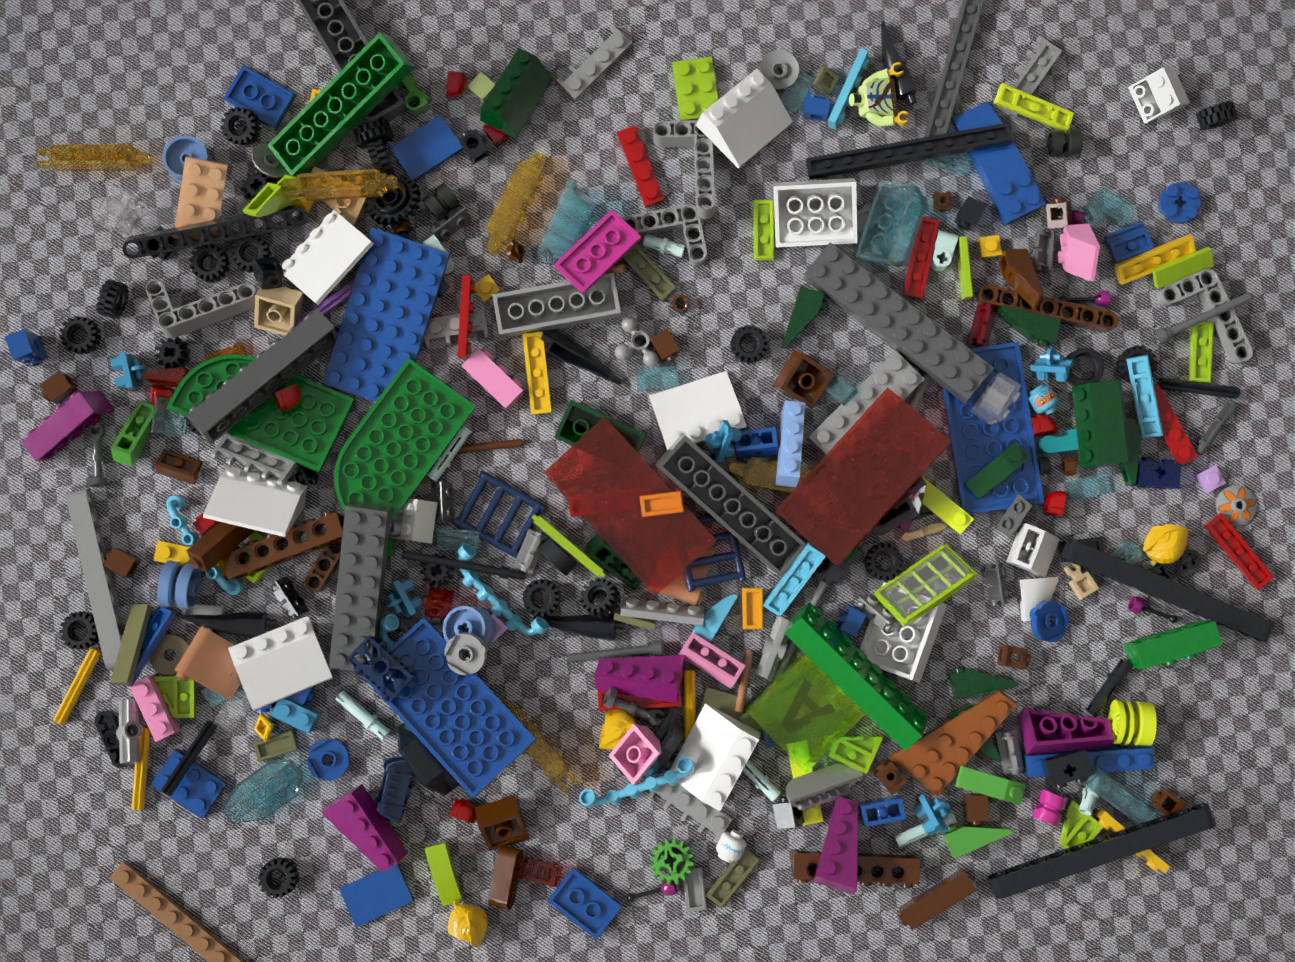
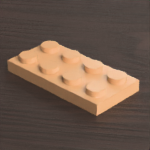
(200, 193)

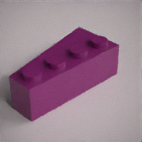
(66, 424)
(642, 676)
(1058, 733)
(365, 827)
(839, 851)

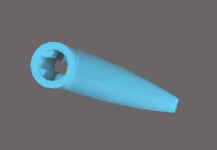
(714, 618)

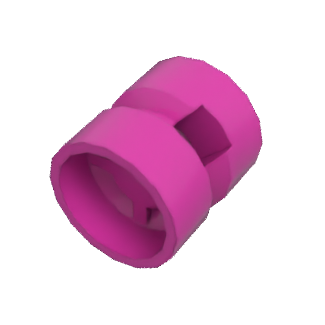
(1049, 807)

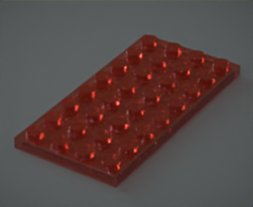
(863, 476)
(605, 483)

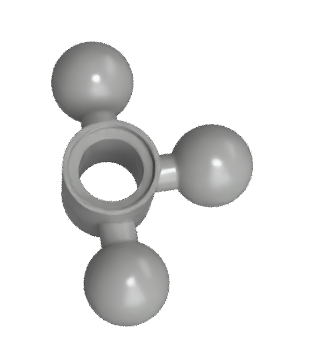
(623, 351)

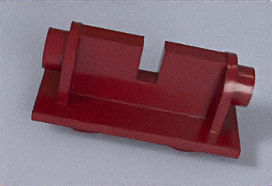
(982, 325)

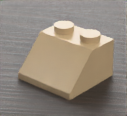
(277, 309)

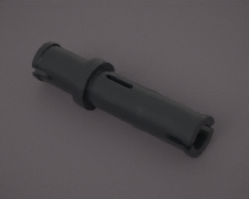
(1108, 687)

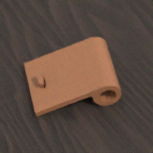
(677, 587)
(209, 664)

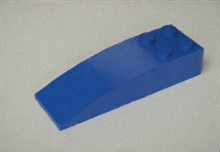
(1001, 170)

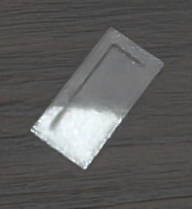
(232, 711)

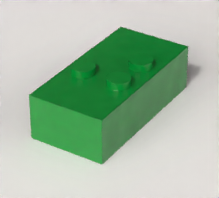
(1173, 644)

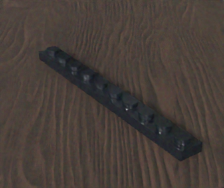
(909, 151)

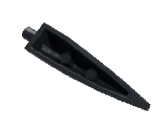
(904, 84)
(573, 353)
(242, 624)
(586, 625)

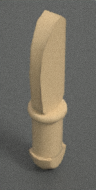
(924, 531)

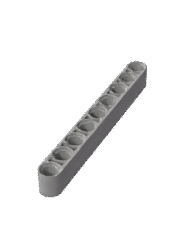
(97, 577)

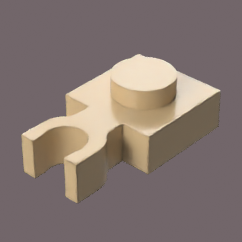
(1082, 583)

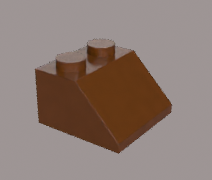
(803, 379)
(501, 822)

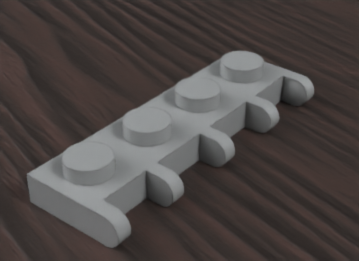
(595, 64)
(1036, 69)
(449, 327)
(254, 458)
(660, 611)
(694, 807)

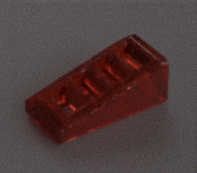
(166, 377)
(556, 874)

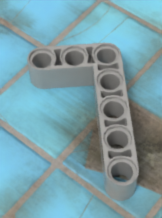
(701, 160)
(680, 222)
(198, 310)
(1221, 327)

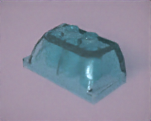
(568, 224)
(892, 224)

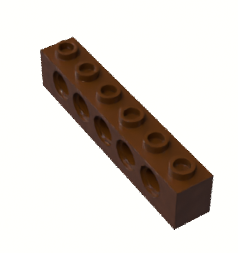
(234, 561)
(909, 863)

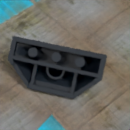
(670, 740)
(423, 763)

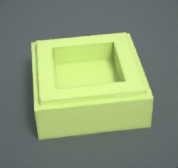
(481, 86)

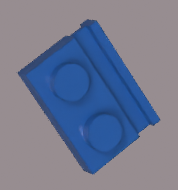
(1128, 242)

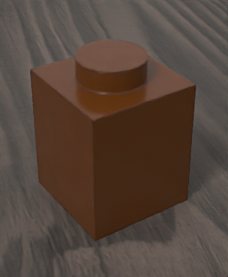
(665, 346)
(58, 387)
(121, 562)
(975, 808)

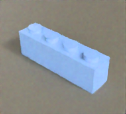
(790, 444)

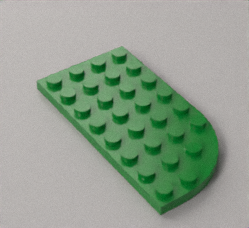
(300, 434)
(399, 439)

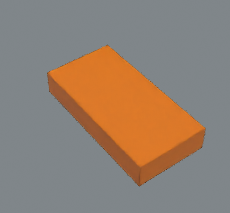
(661, 503)

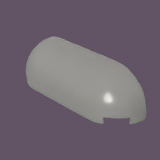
(822, 786)

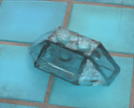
(263, 792)

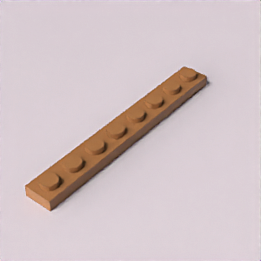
(172, 915)

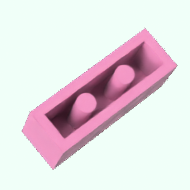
(493, 378)
(712, 660)
(154, 708)

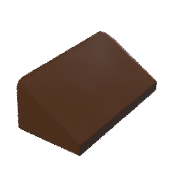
(178, 466)

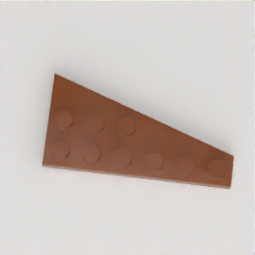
(943, 750)

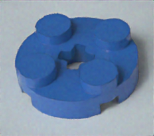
(1185, 192)
(1039, 621)
(317, 756)

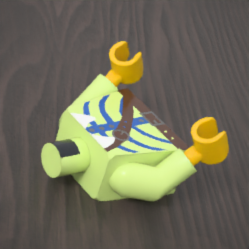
(878, 99)

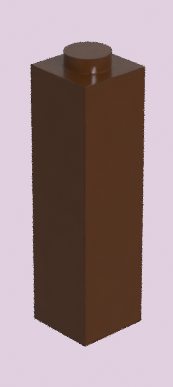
(216, 545)
(936, 899)

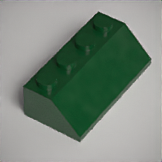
(516, 93)
(581, 418)
(1101, 424)

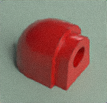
(455, 84)
(160, 391)
(288, 397)
(1043, 425)
(1055, 503)
(204, 525)
(463, 810)

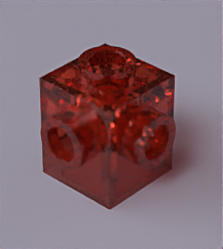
(438, 602)

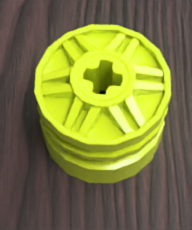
(1133, 722)

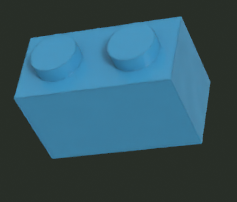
(298, 716)

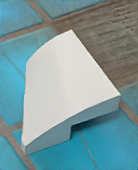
(1035, 591)

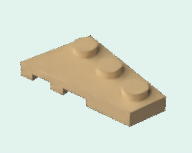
(349, 209)

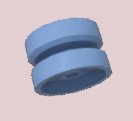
(178, 149)
(178, 585)
(471, 620)

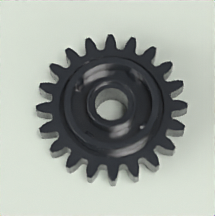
(395, 203)

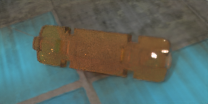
(236, 349)

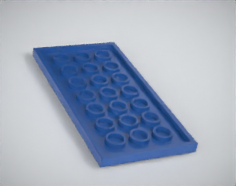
(385, 314)
(978, 442)
(454, 712)

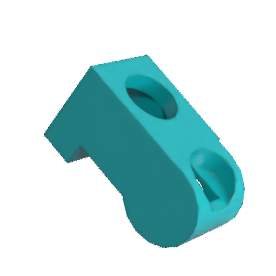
(1052, 445)

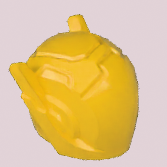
(1165, 543)
(615, 727)
(468, 923)

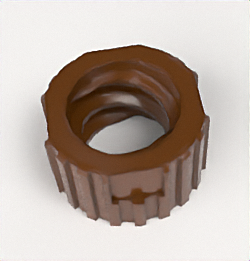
(680, 297)
(1069, 466)

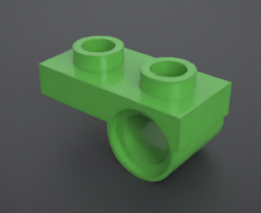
(414, 94)

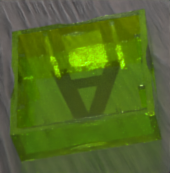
(804, 712)

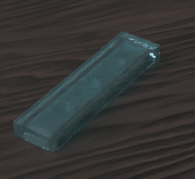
(1119, 796)

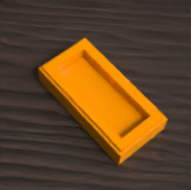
(752, 608)

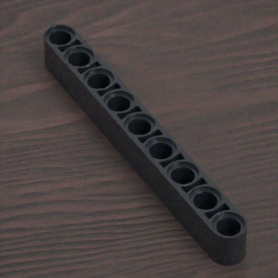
(207, 237)

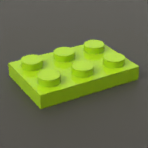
(694, 87)

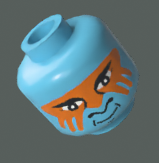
(1043, 399)

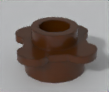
(937, 205)
(404, 228)
(515, 251)

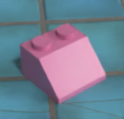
(1079, 251)
(636, 752)

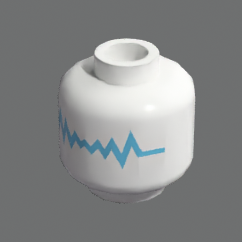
(731, 846)

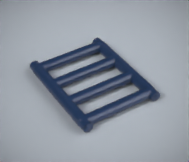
(503, 487)
(734, 554)

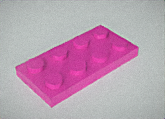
(597, 252)

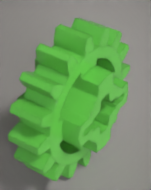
(681, 859)

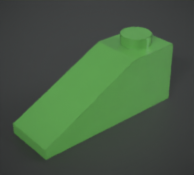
(133, 435)
(990, 785)
(968, 837)

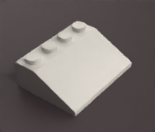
(745, 118)
(815, 212)
(326, 257)
(697, 409)
(256, 502)
(903, 649)
(280, 663)
(719, 751)

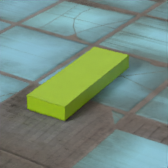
(763, 230)
(1182, 267)
(964, 268)
(1201, 352)

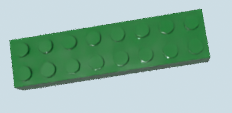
(341, 105)
(857, 676)

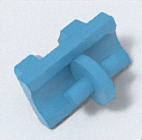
(1054, 363)
(131, 371)
(720, 440)
(400, 590)
(936, 811)

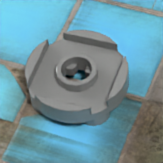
(454, 656)

